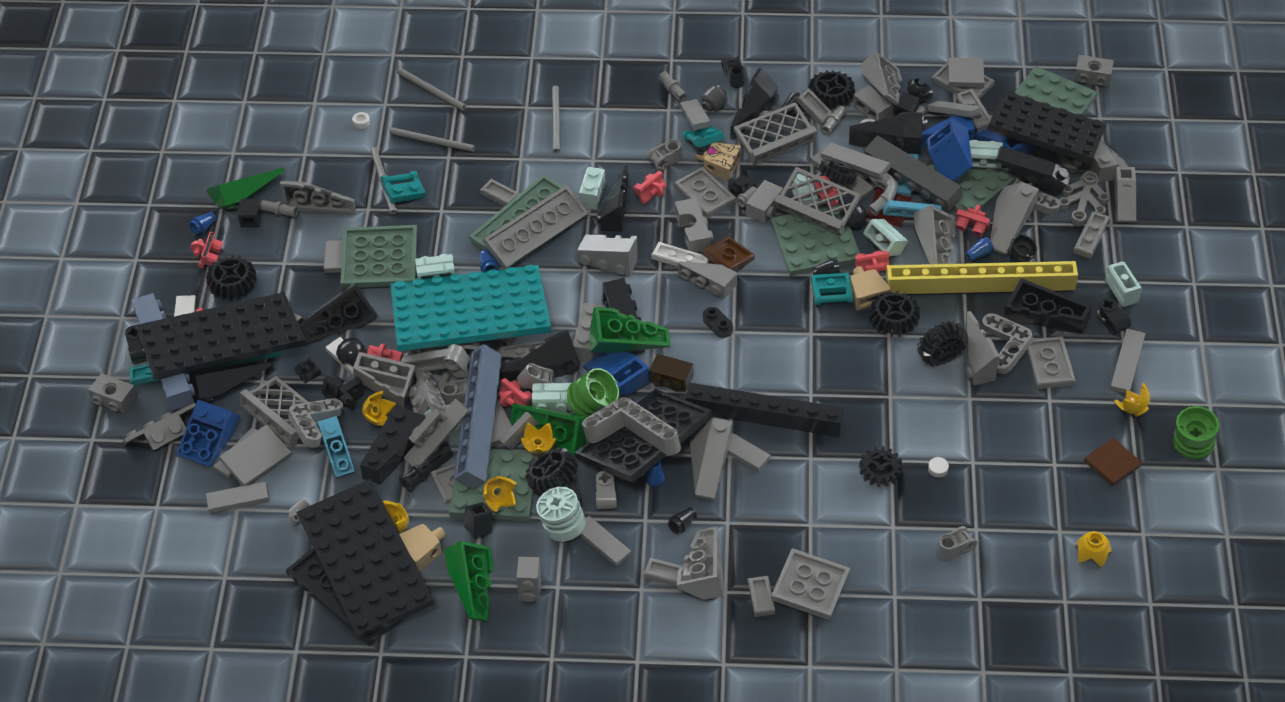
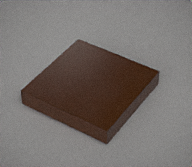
(728, 253)
(1113, 461)

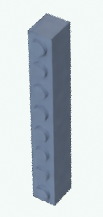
(175, 387)
(478, 423)

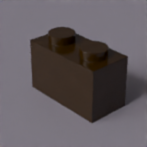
(671, 373)

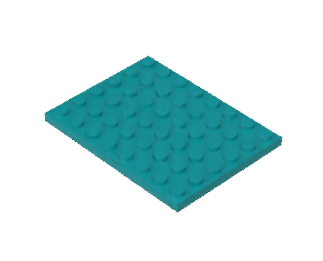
(469, 308)

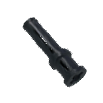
(419, 472)

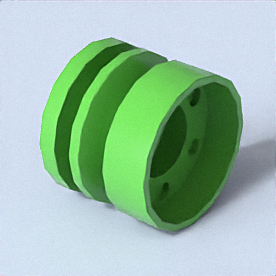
(592, 392)
(1195, 432)

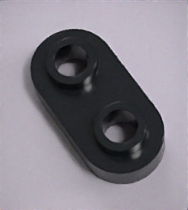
(715, 319)

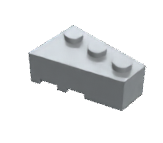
(609, 254)
(385, 375)

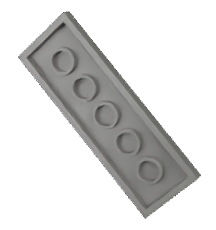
(535, 227)

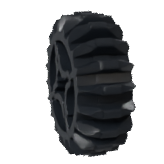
(833, 88)
(231, 281)
(894, 308)
(942, 343)
(551, 470)

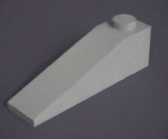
(883, 76)
(1105, 163)
(315, 198)
(1011, 213)
(935, 233)
(980, 353)
(708, 455)
(703, 566)

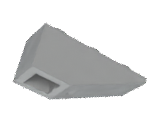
(1125, 194)
(711, 277)

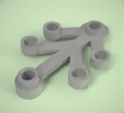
(1089, 181)

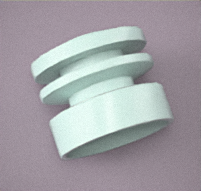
(561, 514)

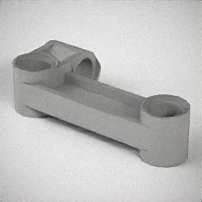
(453, 359)

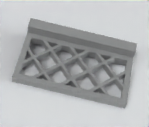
(782, 143)
(813, 215)
(271, 417)

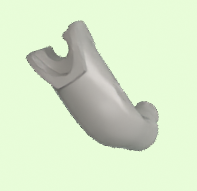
(890, 186)

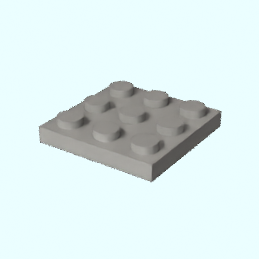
(810, 584)

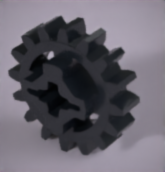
(837, 172)
(881, 466)

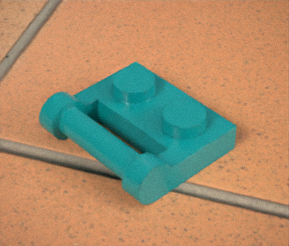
(703, 136)
(403, 191)
(831, 284)

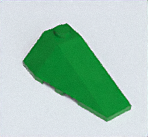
(232, 192)
(619, 333)
(565, 426)
(470, 571)

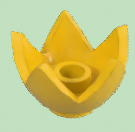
(1134, 403)
(376, 409)
(534, 436)
(504, 497)
(398, 515)
(1088, 549)

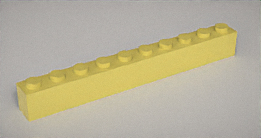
(980, 277)

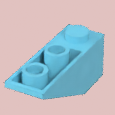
(335, 446)

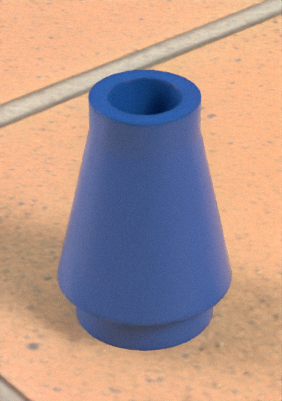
(200, 224)
(979, 249)
(487, 262)
(655, 475)

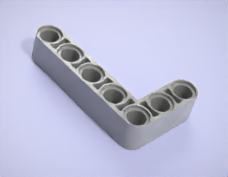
(635, 418)

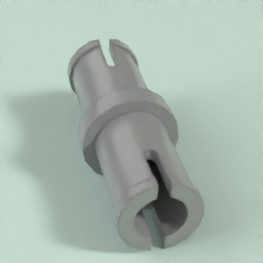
(672, 86)
(833, 120)
(279, 208)

